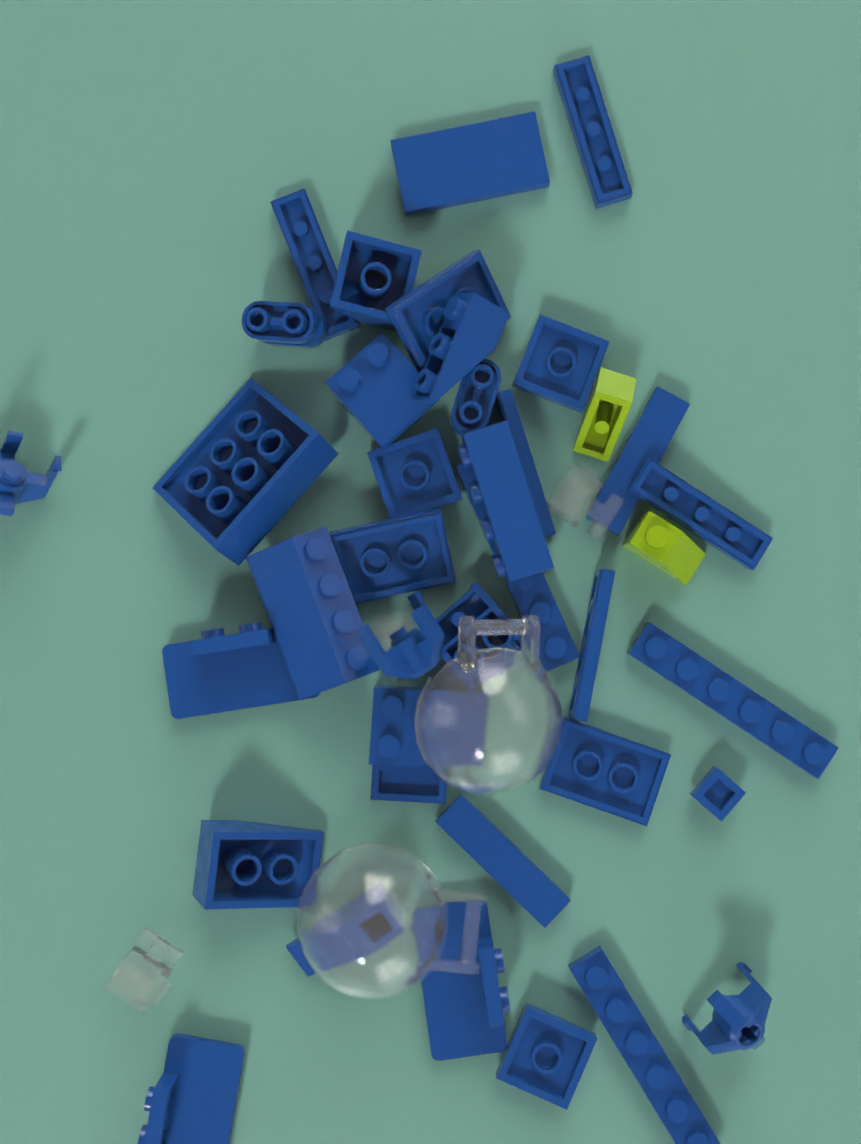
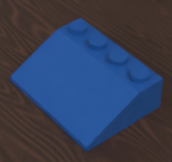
(245, 471)

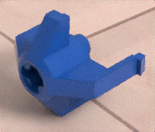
(16, 482)
(412, 651)
(736, 1020)

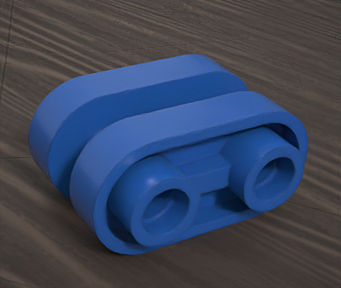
(284, 324)
(476, 398)

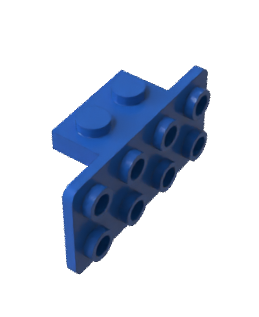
(226, 672)
(463, 1008)
(195, 1093)

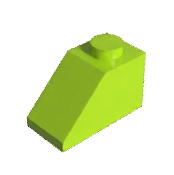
(605, 414)
(664, 547)

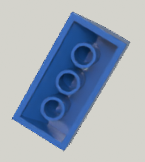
(311, 612)

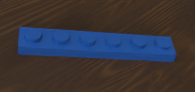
(533, 597)
(732, 700)
(641, 1049)

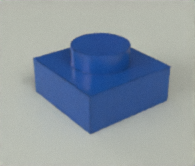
(717, 793)

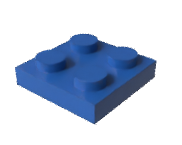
(560, 363)
(415, 474)
(546, 1056)

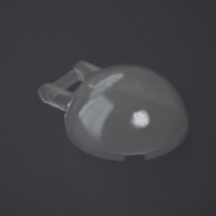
(491, 712)
(380, 922)

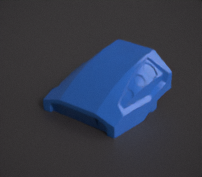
(481, 607)

